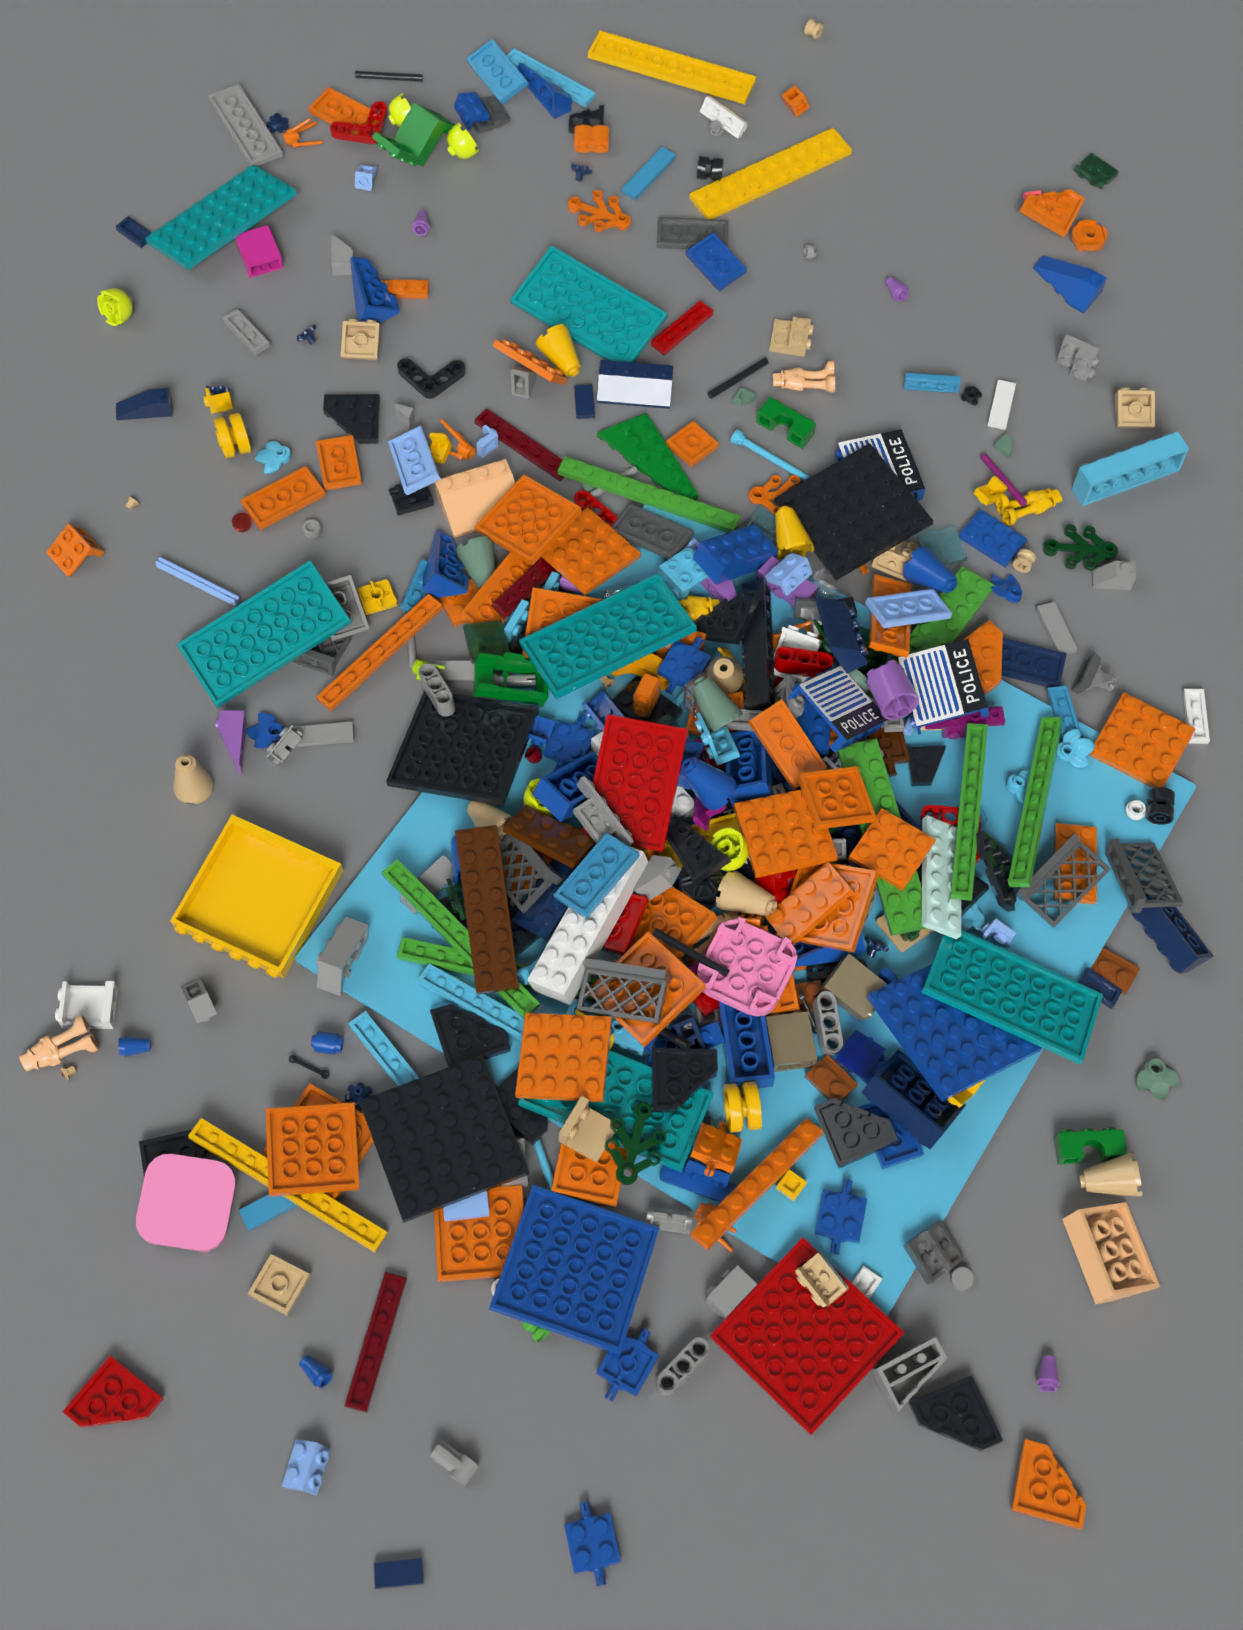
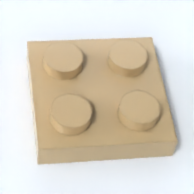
(279, 1285)

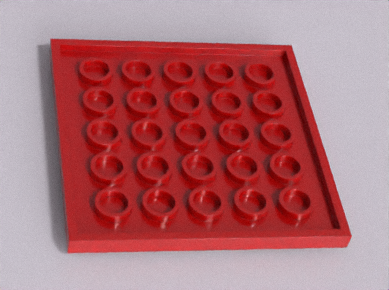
(799, 1350)

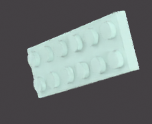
(938, 909)

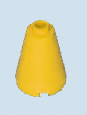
(560, 349)
(791, 534)

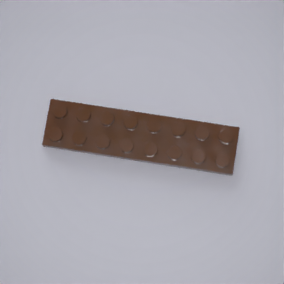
(486, 910)

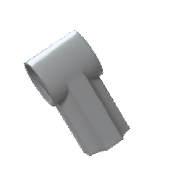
(459, 1466)

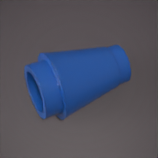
(133, 1045)
(317, 1372)

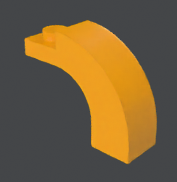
(648, 665)

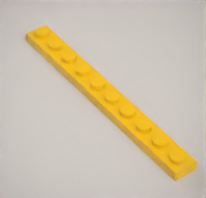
(317, 1204)

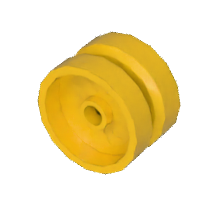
(229, 436)
(742, 1106)

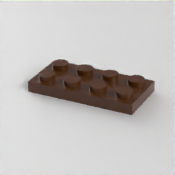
(549, 836)

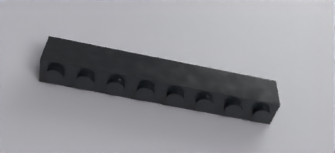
(758, 652)

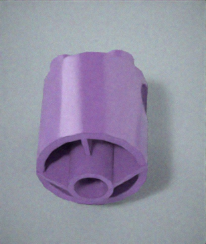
(892, 690)

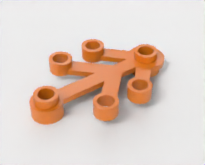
(618, 220)
(764, 494)

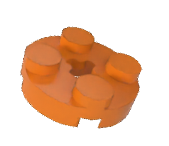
(1089, 243)

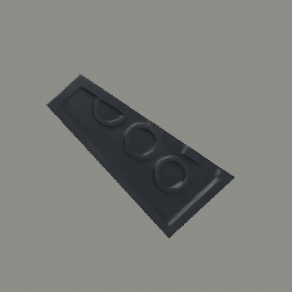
(693, 851)

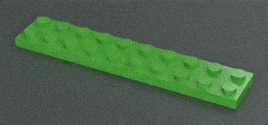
(962, 602)
(900, 907)

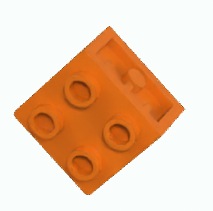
(72, 548)

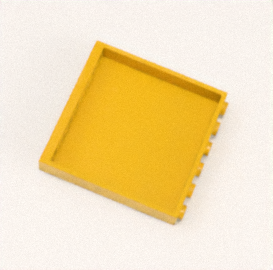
(257, 896)

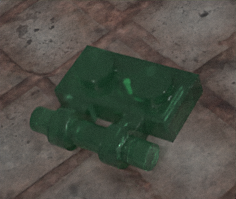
(1096, 171)

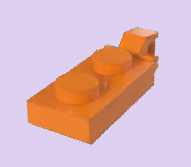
(408, 288)

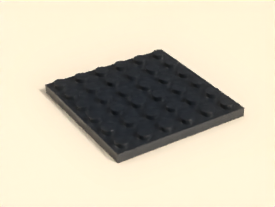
(855, 511)
(466, 753)
(443, 1138)

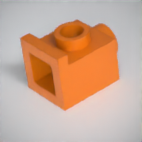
(795, 101)

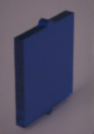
(860, 1054)

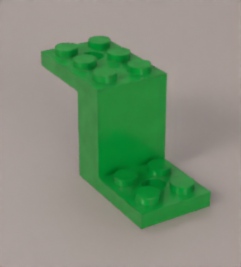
(416, 135)

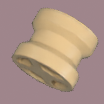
(813, 29)
(1024, 560)

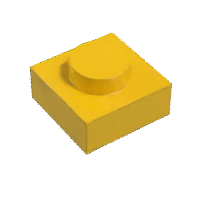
(791, 1185)

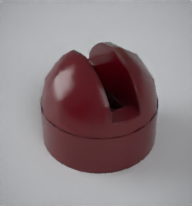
(533, 755)

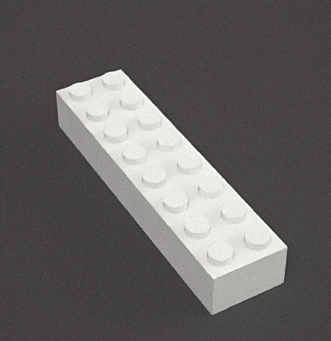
(561, 965)

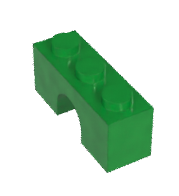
(775, 413)
(1070, 1144)

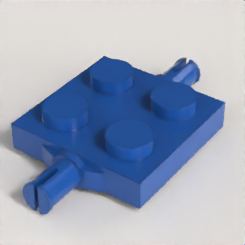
(683, 664)
(569, 742)
(841, 1216)
(630, 1368)
(592, 1543)

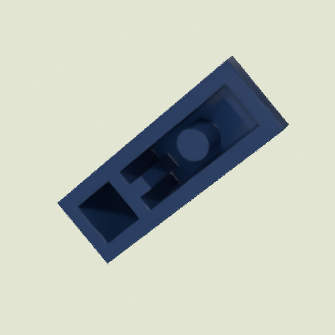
(148, 404)
(688, 1030)

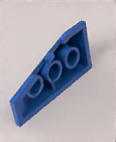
(548, 93)
(1075, 283)
(370, 294)
(443, 570)
(812, 954)

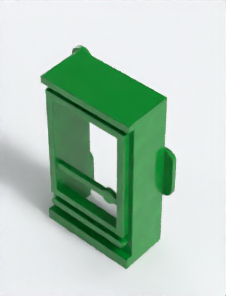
(512, 663)

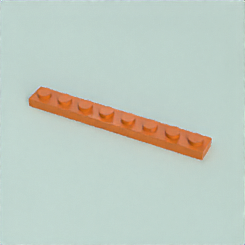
(379, 652)
(756, 1184)

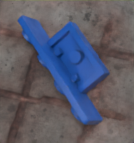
(694, 1180)

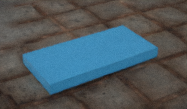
(497, 71)
(596, 875)

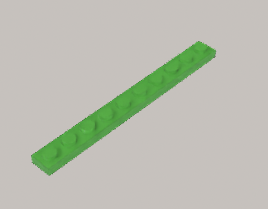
(649, 495)
(1035, 802)
(969, 812)
(448, 927)
(447, 959)

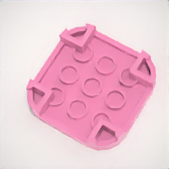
(757, 967)
(185, 1202)

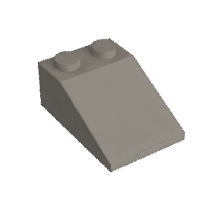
(347, 597)

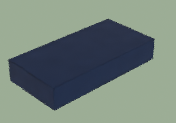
(133, 231)
(584, 401)
(1098, 983)
(398, 1573)

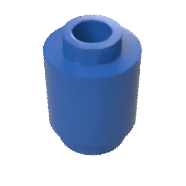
(327, 1042)

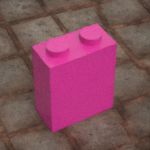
(258, 251)

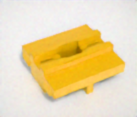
(381, 588)

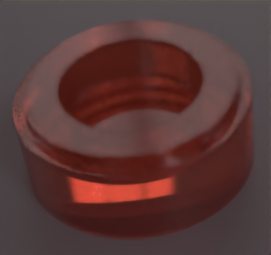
(241, 522)

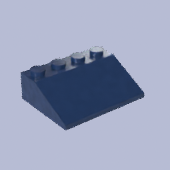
(910, 1100)

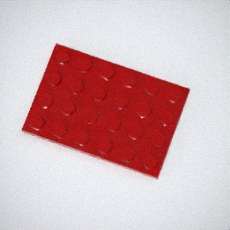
(640, 776)

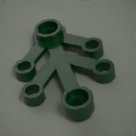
(1082, 547)
(632, 1146)

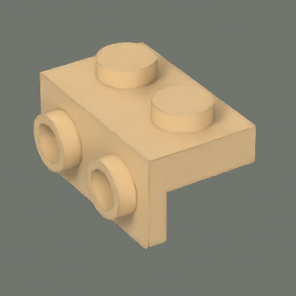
(821, 1280)

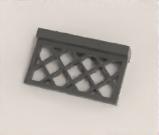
(319, 661)
(1054, 865)
(540, 866)
(1128, 877)
(627, 972)

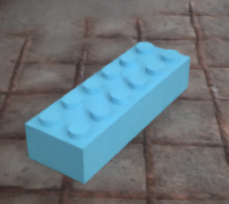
(1129, 468)

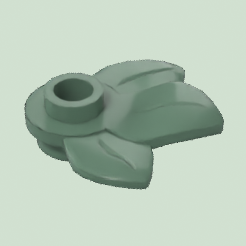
(1156, 1082)

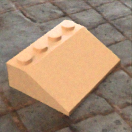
(471, 494)
(1110, 1252)

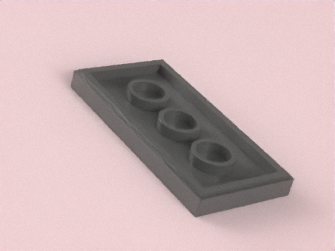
(687, 232)
(652, 532)

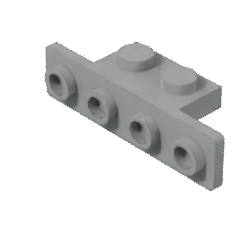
(597, 816)

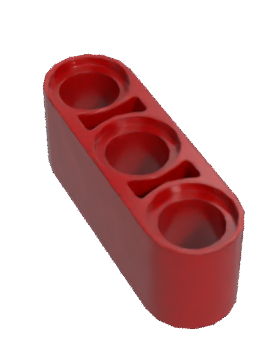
(801, 661)

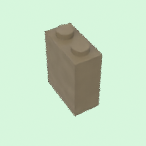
(851, 985)
(791, 1041)

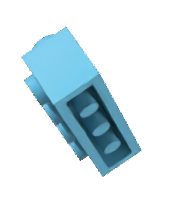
(622, 1038)

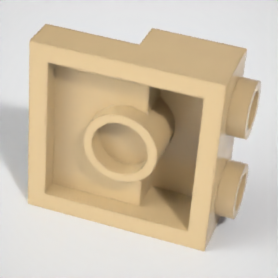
(791, 336)
(360, 340)
(1135, 408)

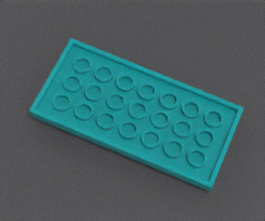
(220, 216)
(592, 307)
(263, 634)
(607, 636)
(1014, 994)
(625, 1087)

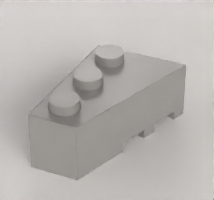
(340, 954)
(907, 1372)

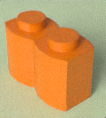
(591, 139)
(646, 695)

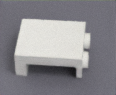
(792, 638)
(94, 1002)

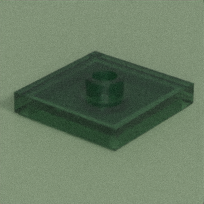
(485, 638)

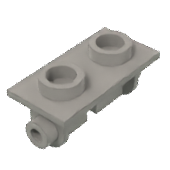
(288, 738)
(669, 1219)

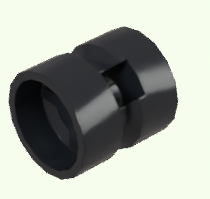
(716, 168)
(1160, 805)

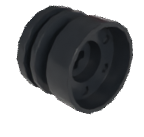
(704, 892)

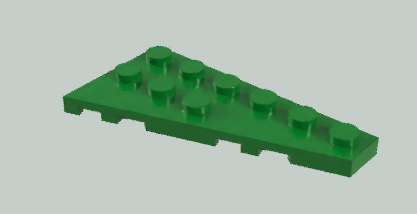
(648, 452)

